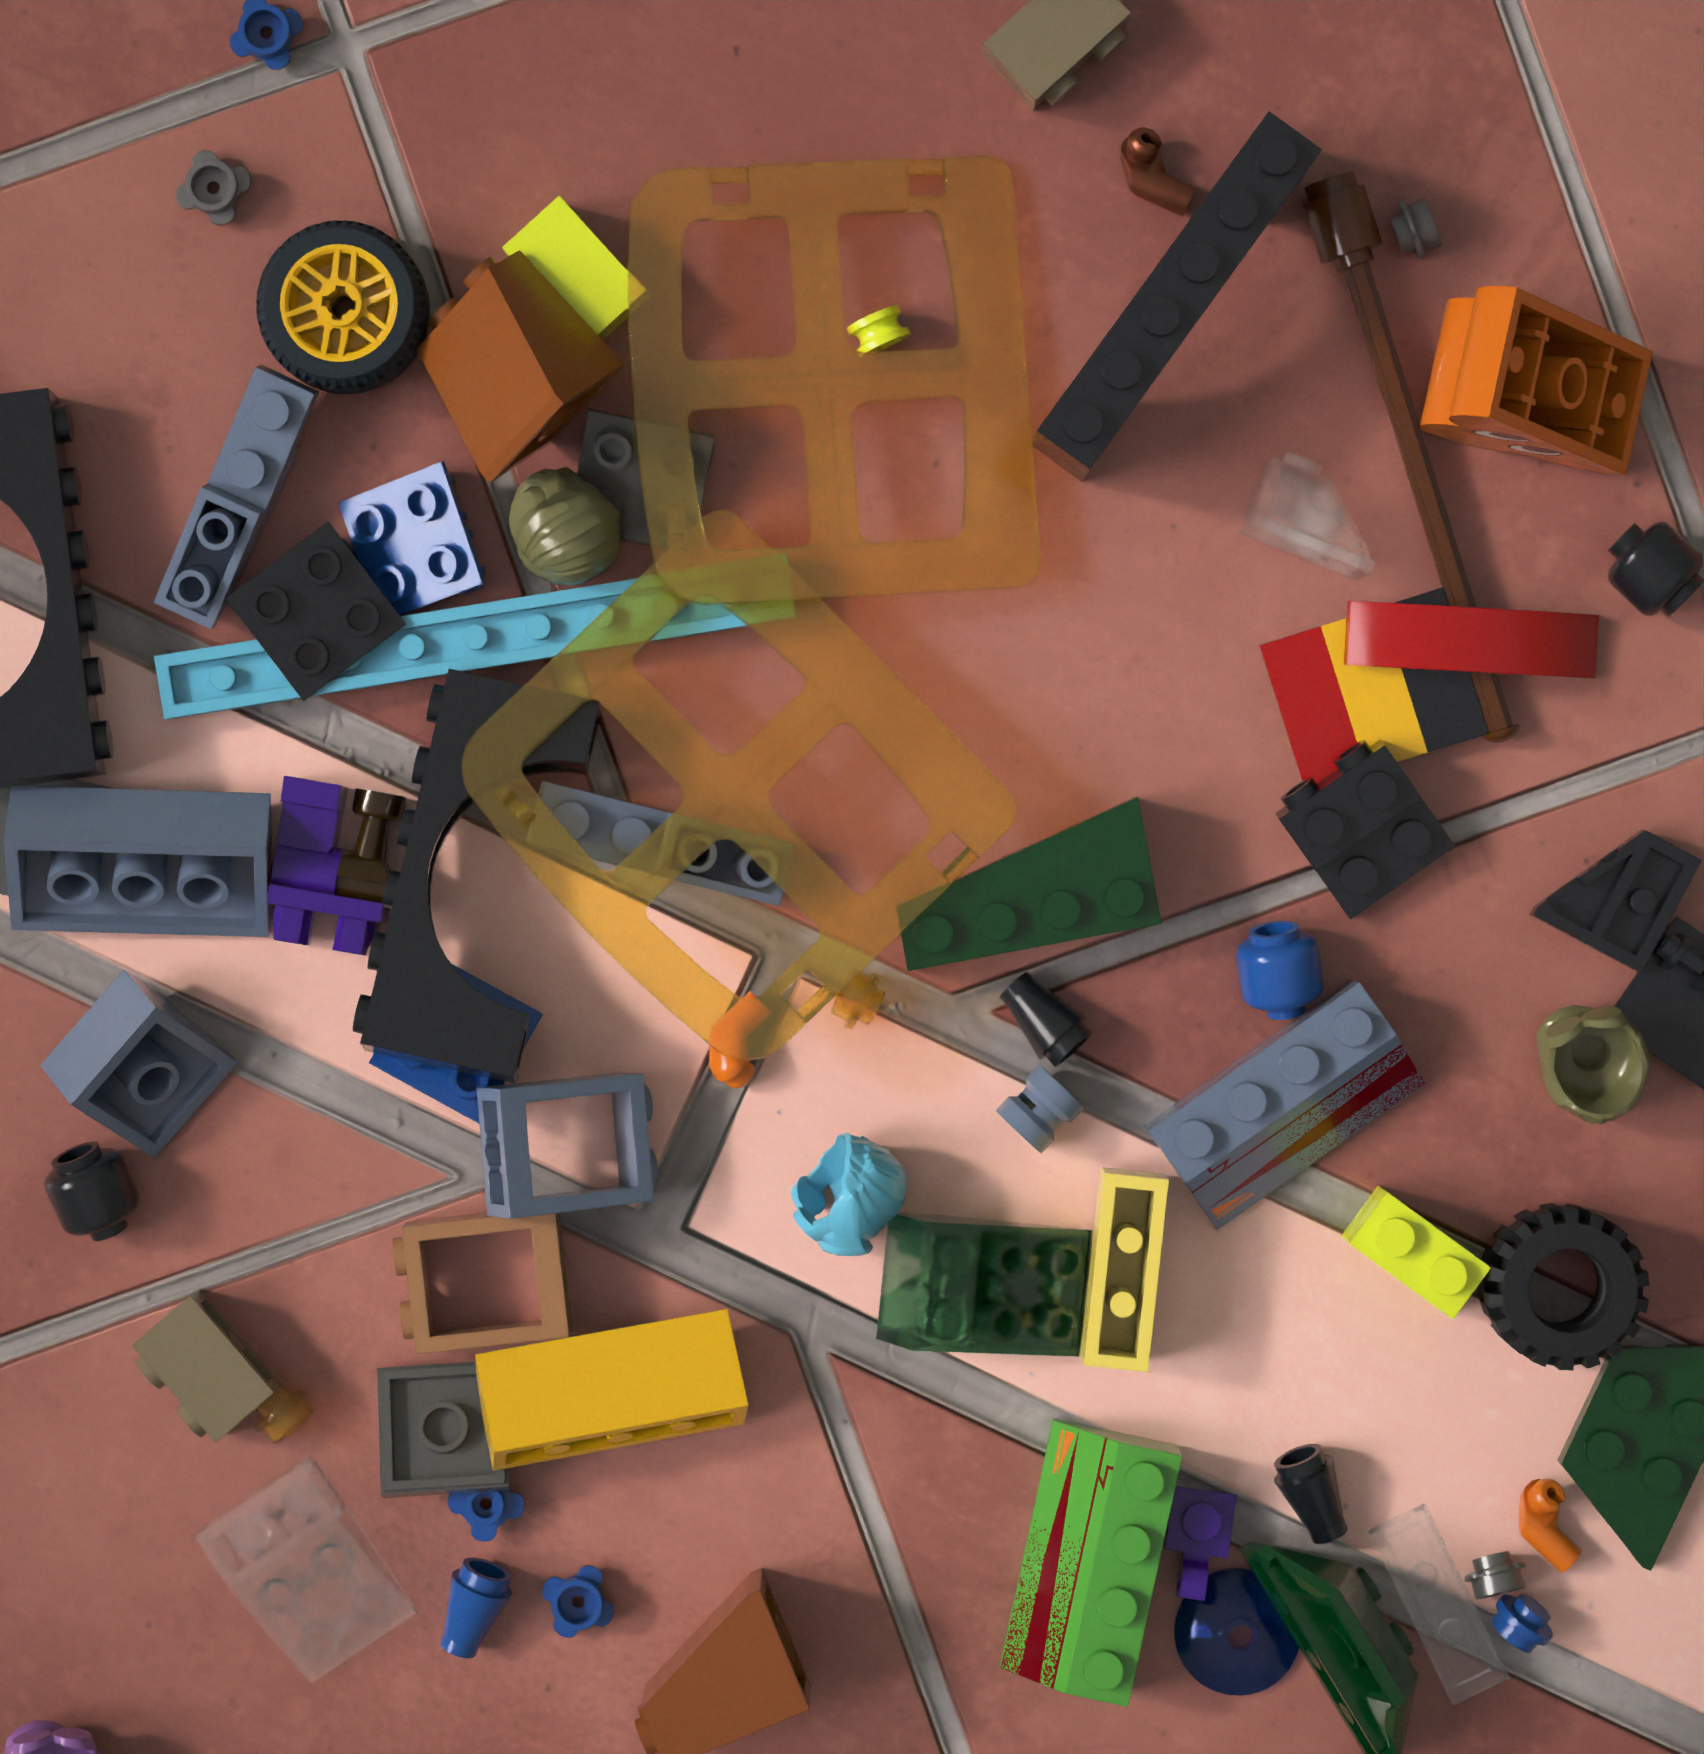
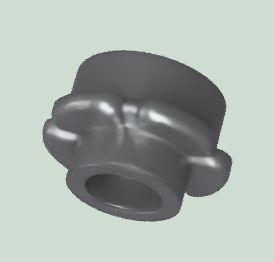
(1495, 1575)

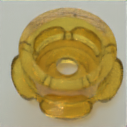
(858, 1000)
(283, 1413)

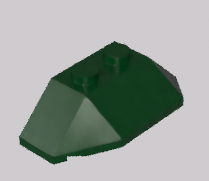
(1344, 1640)

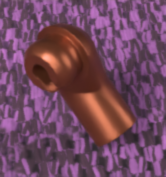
(1147, 175)

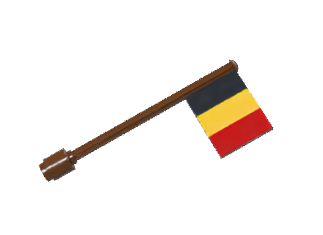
(1318, 696)

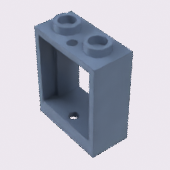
(507, 1146)

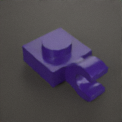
(1198, 1528)

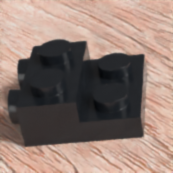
(1363, 826)

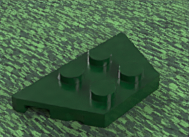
(1640, 1442)

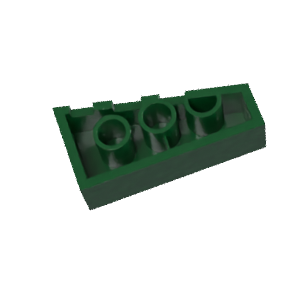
(1051, 892)

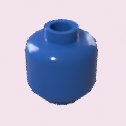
(1279, 969)

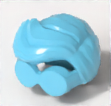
(866, 1193)

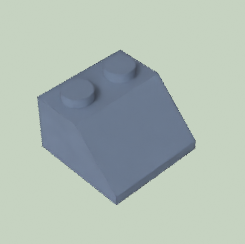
(137, 1064)

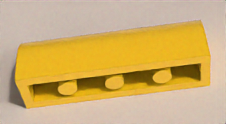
(610, 1389)

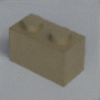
(1051, 41)
(205, 1367)

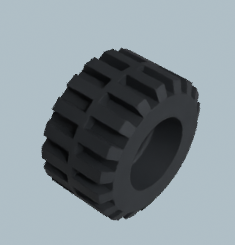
(1606, 1318)

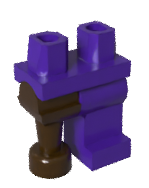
(320, 877)

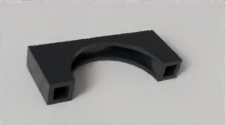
(1175, 296)
(51, 711)
(418, 998)

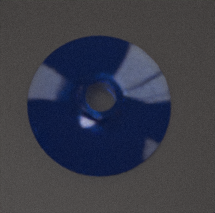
(1203, 1628)

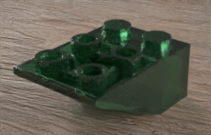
(983, 1286)

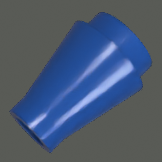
(474, 1603)

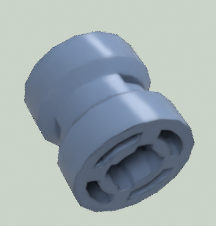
(1040, 1109)

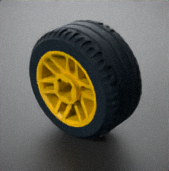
(317, 272)

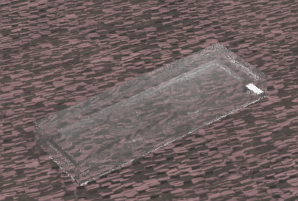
(1438, 1604)

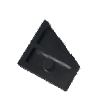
(1623, 899)

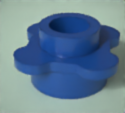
(248, 39)
(486, 1521)
(570, 1618)

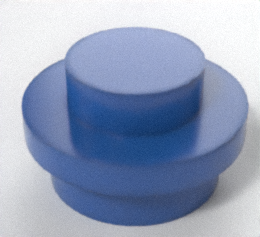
(1522, 1622)

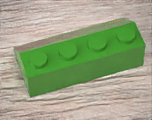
(1091, 1561)

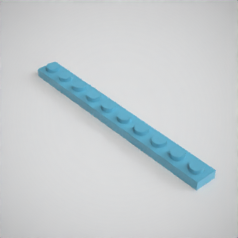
(424, 648)

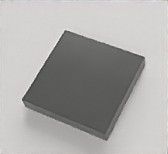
(433, 1432)

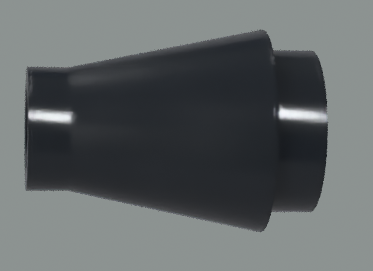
(1046, 1020)
(1311, 1488)

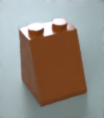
(513, 362)
(726, 1678)

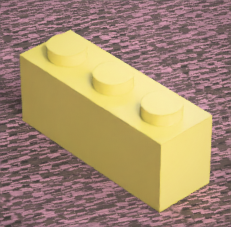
(1124, 1269)

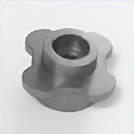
(195, 190)

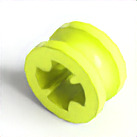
(879, 330)

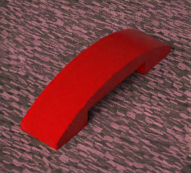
(1471, 639)

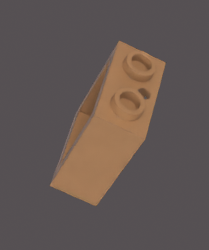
(550, 1274)

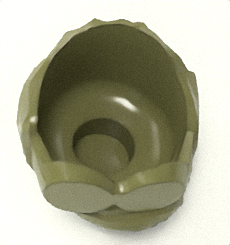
(564, 527)
(1593, 1061)

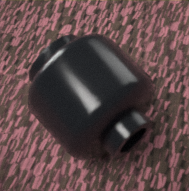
(1655, 568)
(91, 1191)

